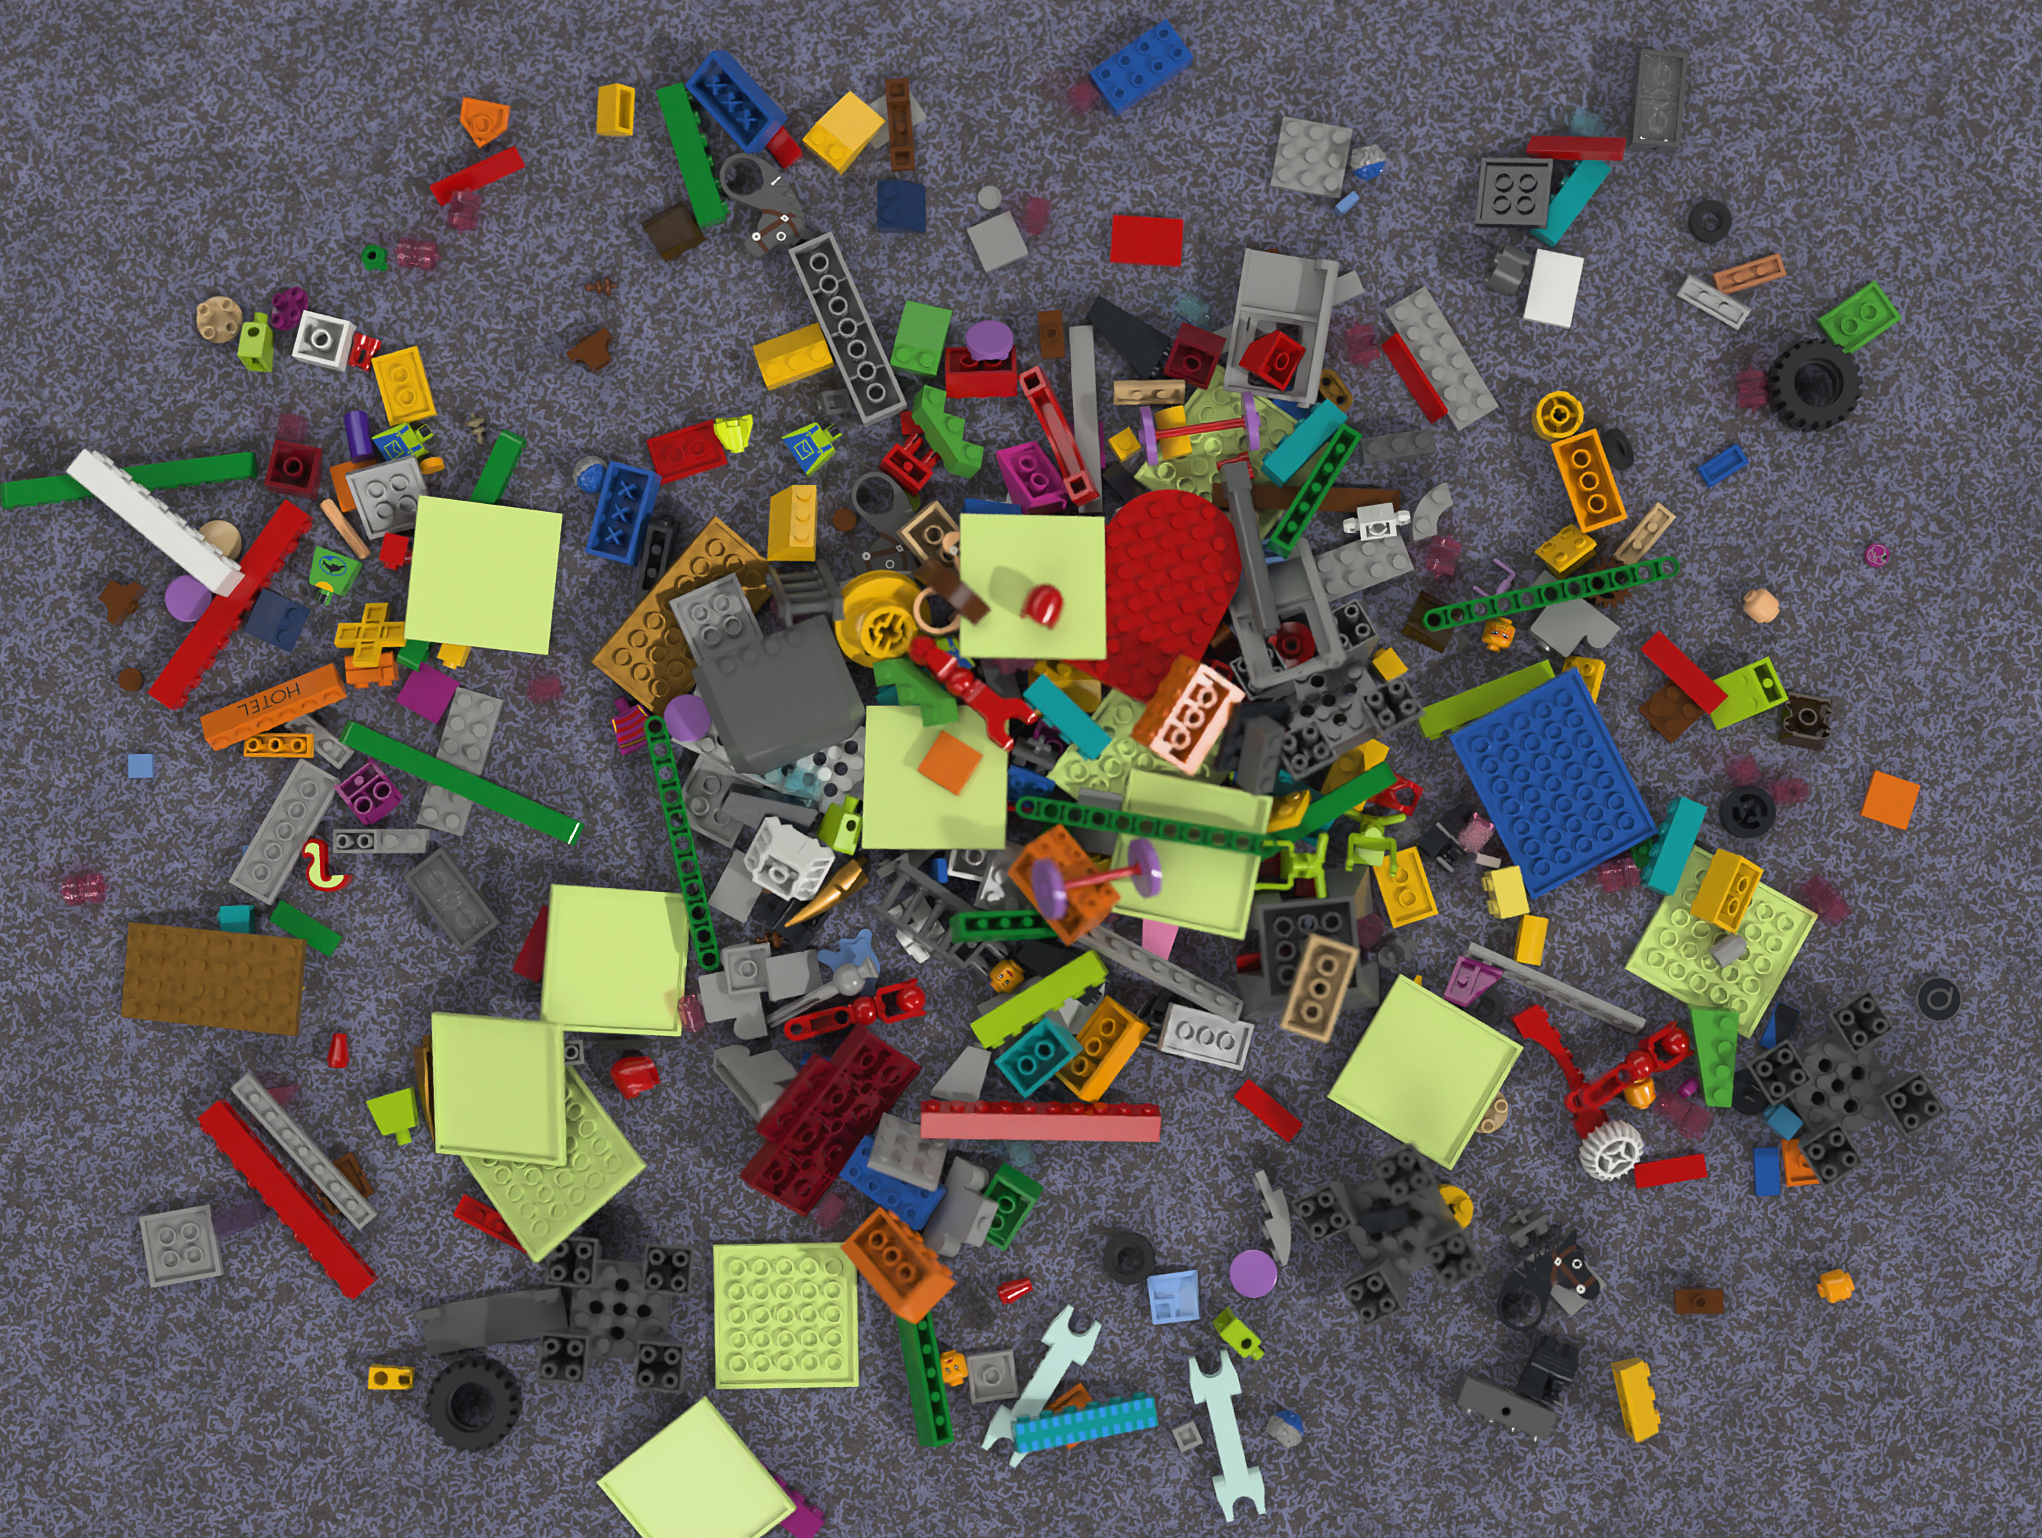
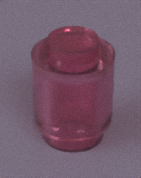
(691, 1013)

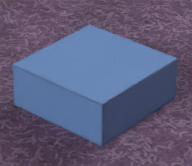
(1347, 203)
(140, 765)

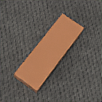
(1749, 274)

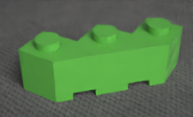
(945, 433)
(917, 688)

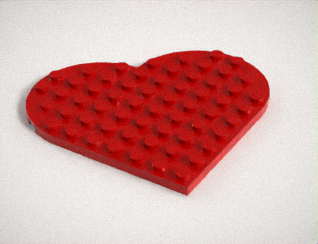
(1166, 588)

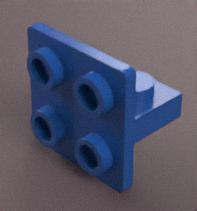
(1025, 782)

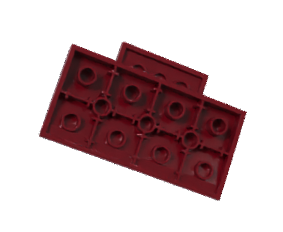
(825, 1118)

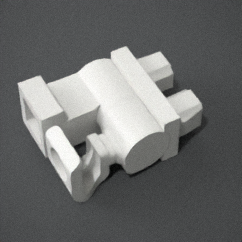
(919, 916)

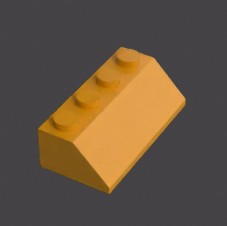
(1589, 481)
(1108, 1043)

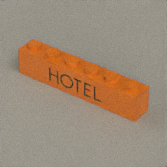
(273, 707)

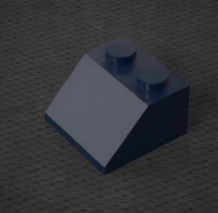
(900, 207)
(277, 620)

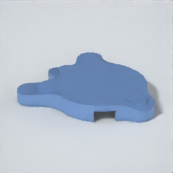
(853, 952)

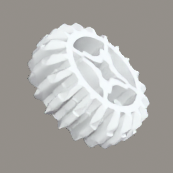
(1611, 1150)

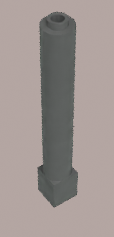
(1236, 488)

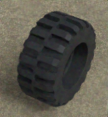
(1839, 368)
(447, 1422)

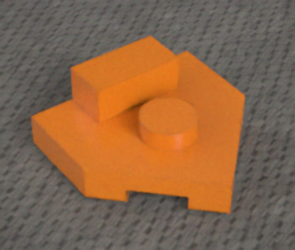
(484, 119)

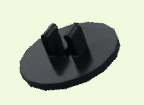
(1747, 1094)

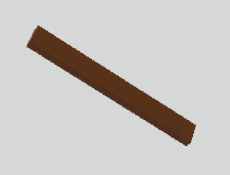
(1336, 500)

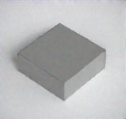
(1187, 1435)

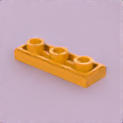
(290, 745)

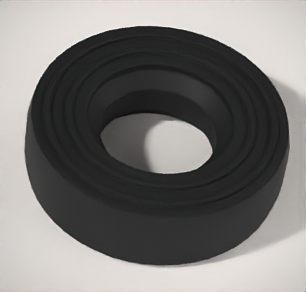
(1716, 208)
(1617, 449)
(1496, 1011)

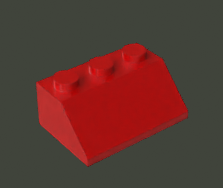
(979, 378)

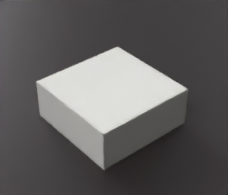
(1486, 860)

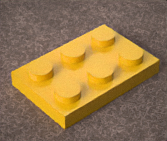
(404, 386)
(1288, 810)
(1407, 894)

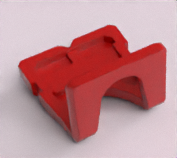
(1388, 798)

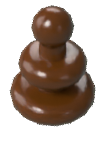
(599, 286)
(774, 939)

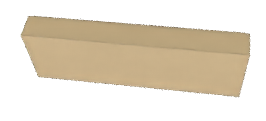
(1149, 392)
(1644, 535)

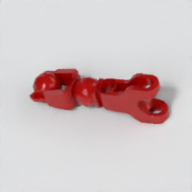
(962, 683)
(862, 1010)
(1636, 1066)

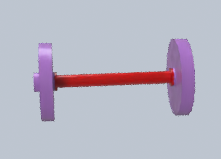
(1249, 421)
(1142, 867)

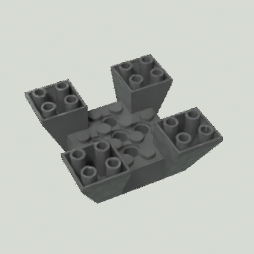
(1366, 714)
(1279, 924)
(1794, 1075)
(1438, 1237)
(652, 1281)

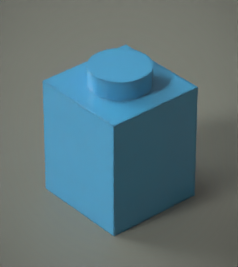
(1781, 1120)

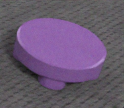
(989, 340)
(188, 598)
(687, 718)
(1253, 1273)

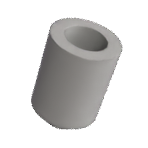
(1728, 950)

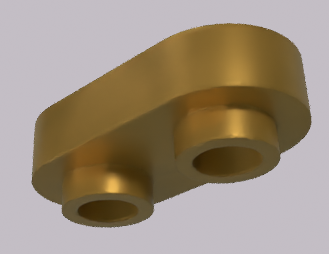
(1335, 389)

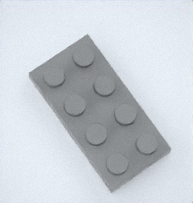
(1205, 1036)

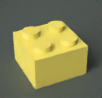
(1505, 892)

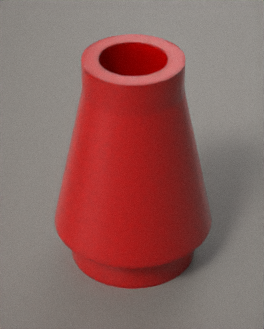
(338, 1052)
(1012, 1290)

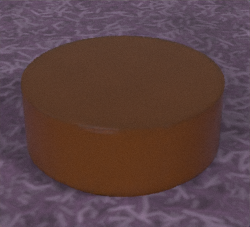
(844, 519)
(131, 679)

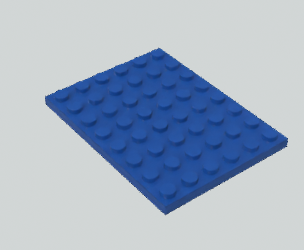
(1553, 782)

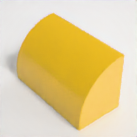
(615, 110)
(1174, 446)
(1530, 939)

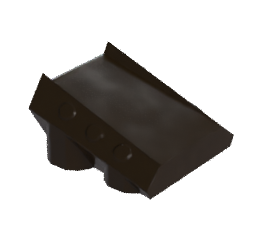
(673, 232)
(1413, 629)
(1805, 721)

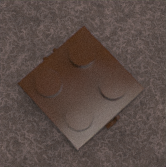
(1670, 711)
(354, 1173)

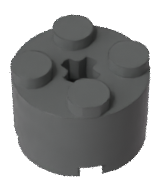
(1506, 269)

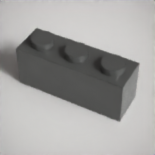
(1396, 447)
(1260, 755)

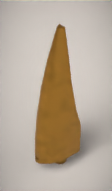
(838, 888)
(424, 1074)

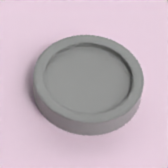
(989, 197)

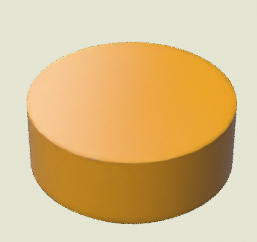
(431, 465)

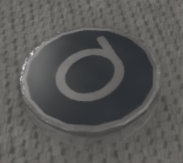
(1938, 999)

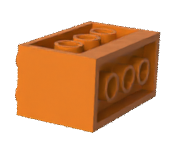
(1186, 714)
(1083, 905)
(898, 1265)

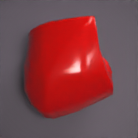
(1043, 605)
(634, 1075)

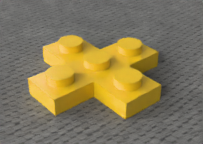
(370, 635)

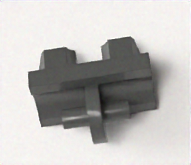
(1036, 752)
(1395, 951)
(1524, 1222)

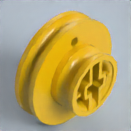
(879, 617)

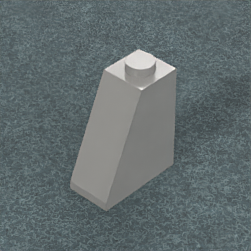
(965, 1076)

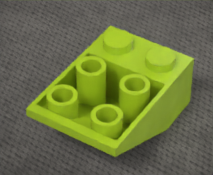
(1749, 693)

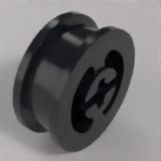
(1732, 801)

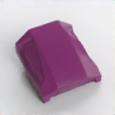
(369, 793)

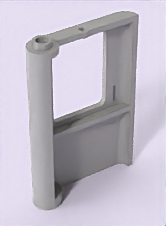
(1289, 293)
(1294, 587)

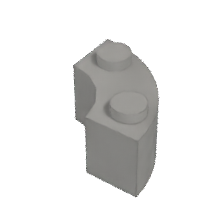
(1427, 512)

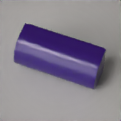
(359, 436)

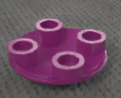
(288, 308)

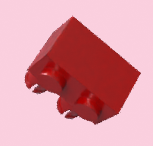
(906, 469)
(395, 552)

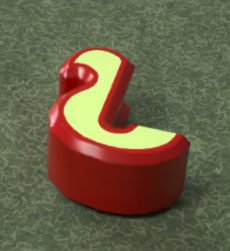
(318, 869)

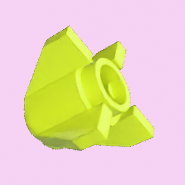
(734, 432)

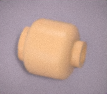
(1761, 605)

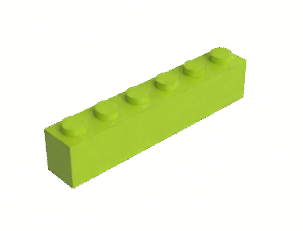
(1480, 700)
(1039, 998)

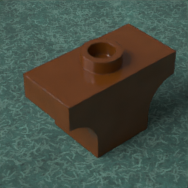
(1051, 334)
(593, 350)
(121, 600)
(1222, 640)
(1698, 1300)

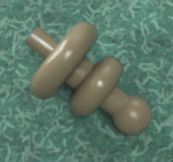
(477, 429)

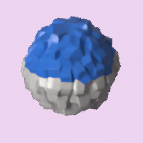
(1367, 161)
(590, 474)
(1286, 1428)

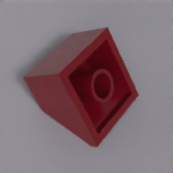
(1194, 355)
(294, 470)

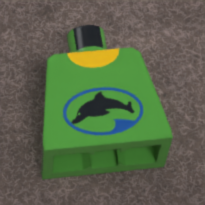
(332, 574)

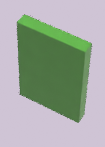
(1859, 318)

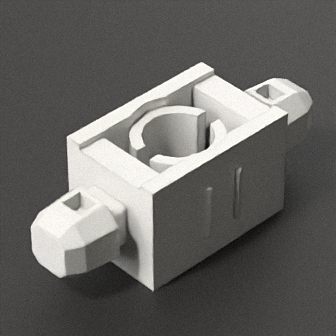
(1376, 521)

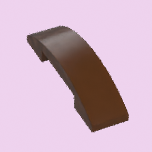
(900, 124)
(953, 590)

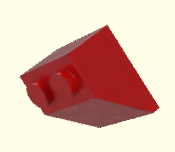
(1273, 359)

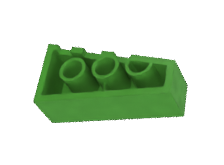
(1715, 1043)

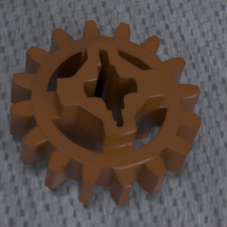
(1617, 595)

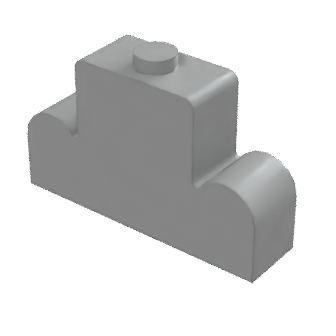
(1565, 624)
(719, 1006)
(753, 1079)
(963, 1212)

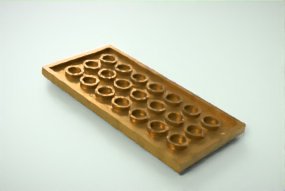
(648, 648)
(214, 978)

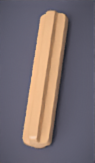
(345, 529)

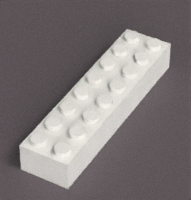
(155, 522)

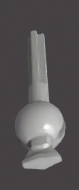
(847, 980)

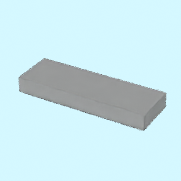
(1713, 301)
(324, 741)

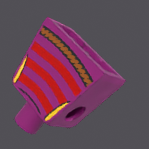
(629, 726)

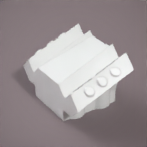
(787, 861)

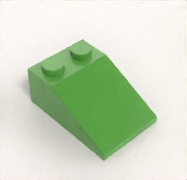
(920, 339)

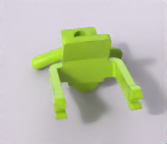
(1371, 842)
(1300, 865)

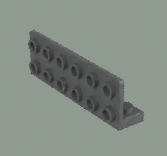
(492, 1319)

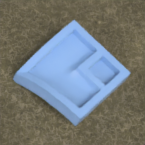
(1174, 1297)

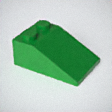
(1015, 1198)

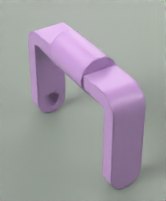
(1504, 586)

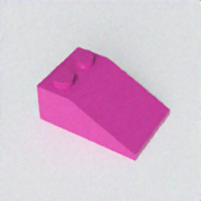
(1032, 480)

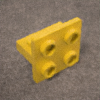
(1566, 551)
(1590, 671)

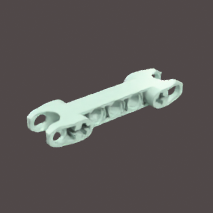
(1063, 1349)
(1236, 1477)

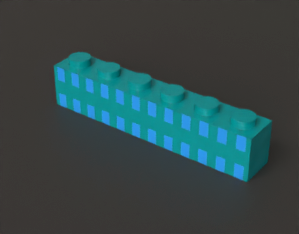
(1083, 1423)

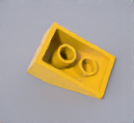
(843, 132)

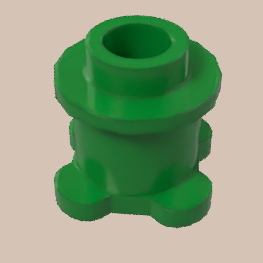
(377, 263)

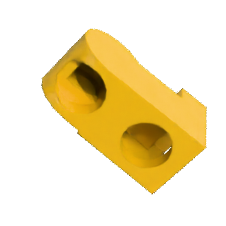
(390, 1377)

